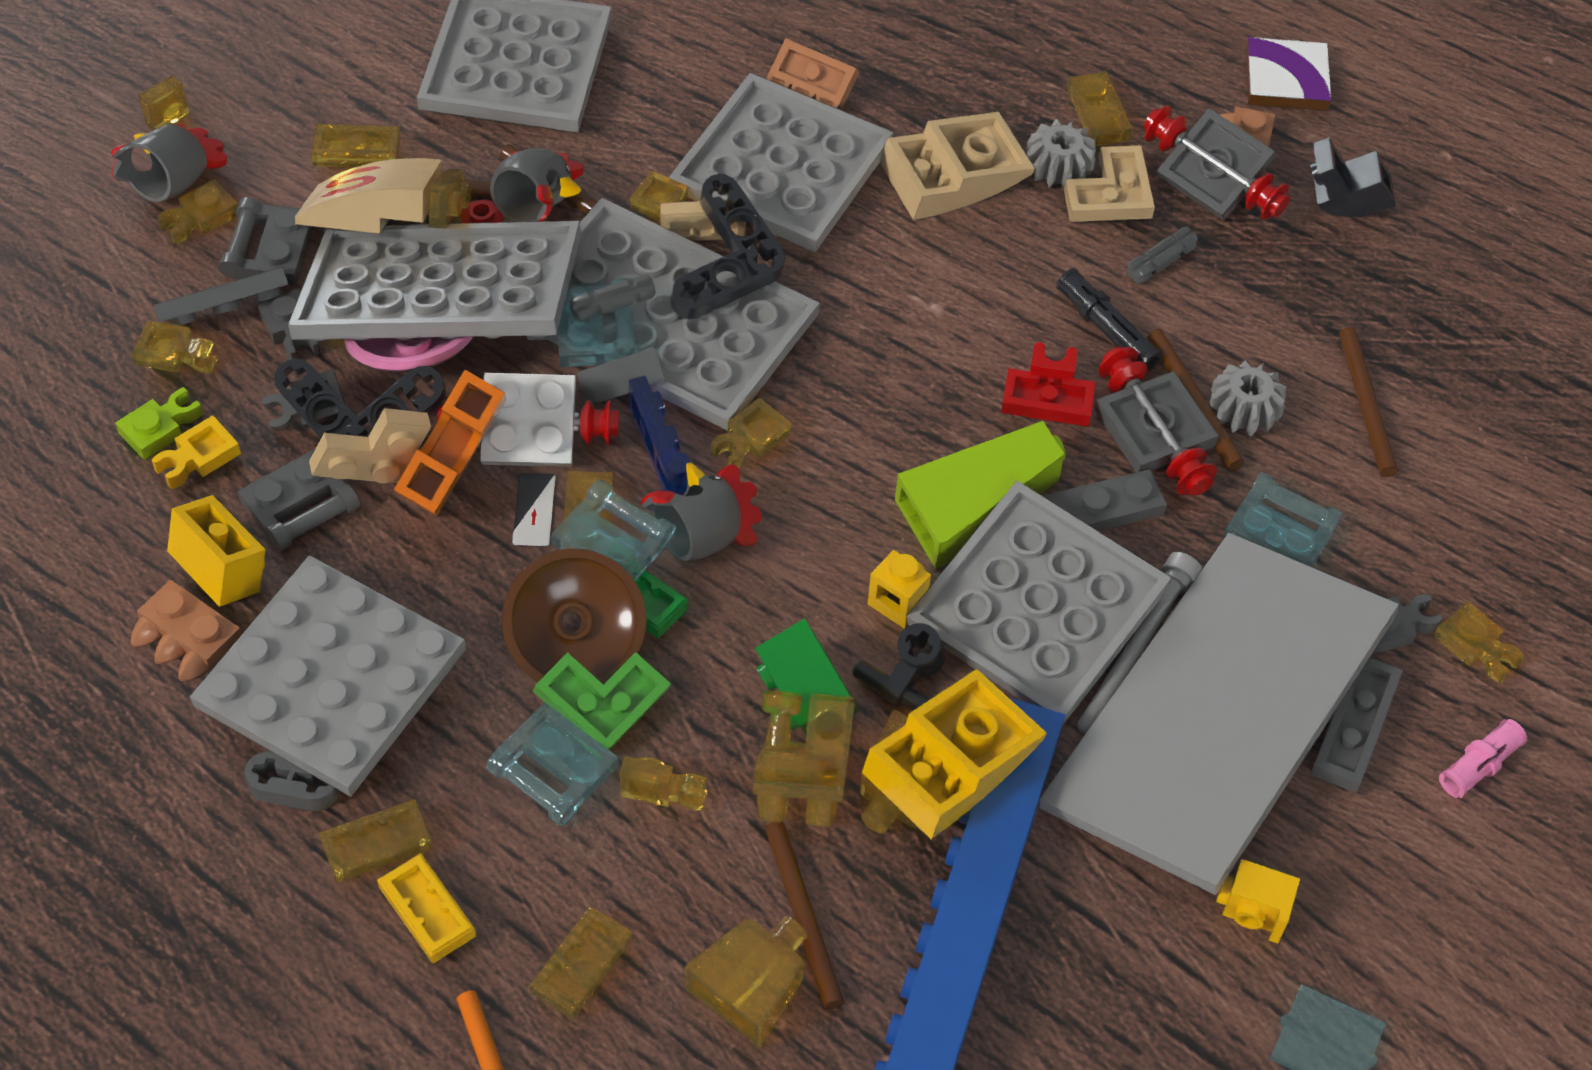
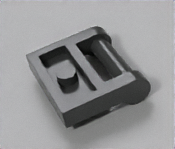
(281, 244)
(290, 492)

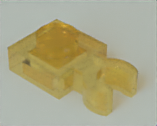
(201, 208)
(752, 430)
(1477, 637)
(655, 783)

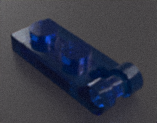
(658, 438)

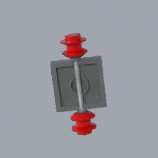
(1216, 163)
(1156, 422)

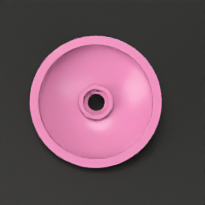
(405, 355)

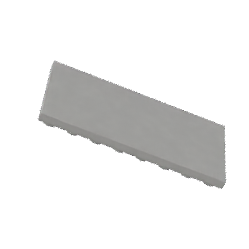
(1219, 711)

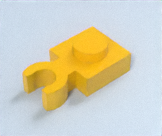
(199, 448)

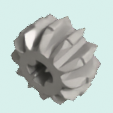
(1061, 153)
(1248, 398)

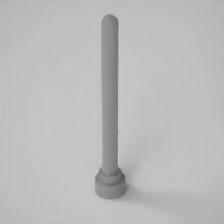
(1183, 572)

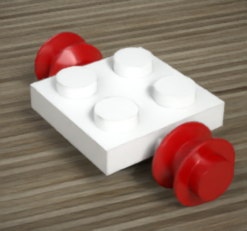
(541, 420)

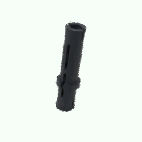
(1096, 308)

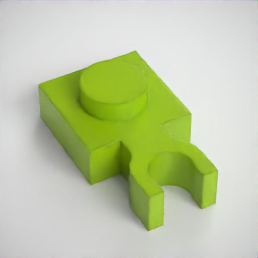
(155, 427)

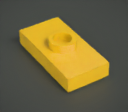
(426, 908)

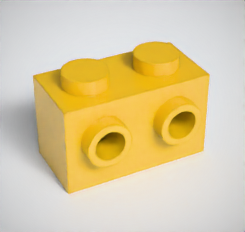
(216, 550)

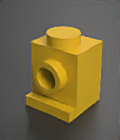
(902, 577)
(1259, 898)

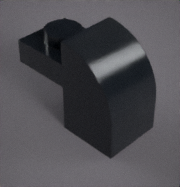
(1351, 187)

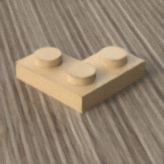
(1118, 195)
(379, 456)

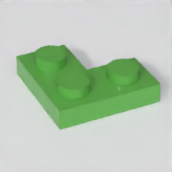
(599, 709)

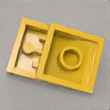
(952, 752)

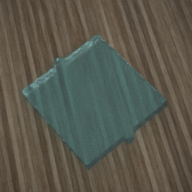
(1326, 1035)

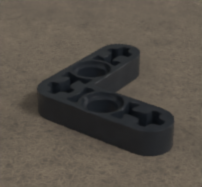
(741, 260)
(347, 422)

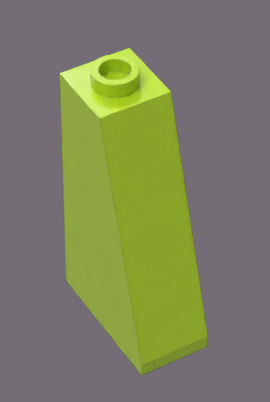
(957, 492)

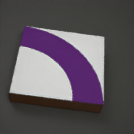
(1287, 73)

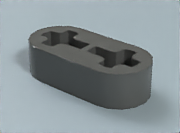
(289, 787)

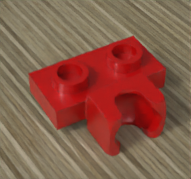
(1049, 390)

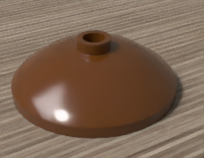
(580, 584)

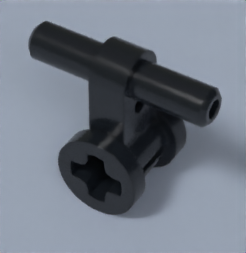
(898, 687)

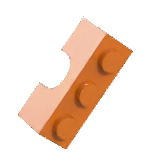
(451, 444)

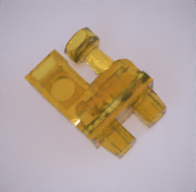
(800, 769)

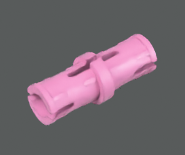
(1483, 758)

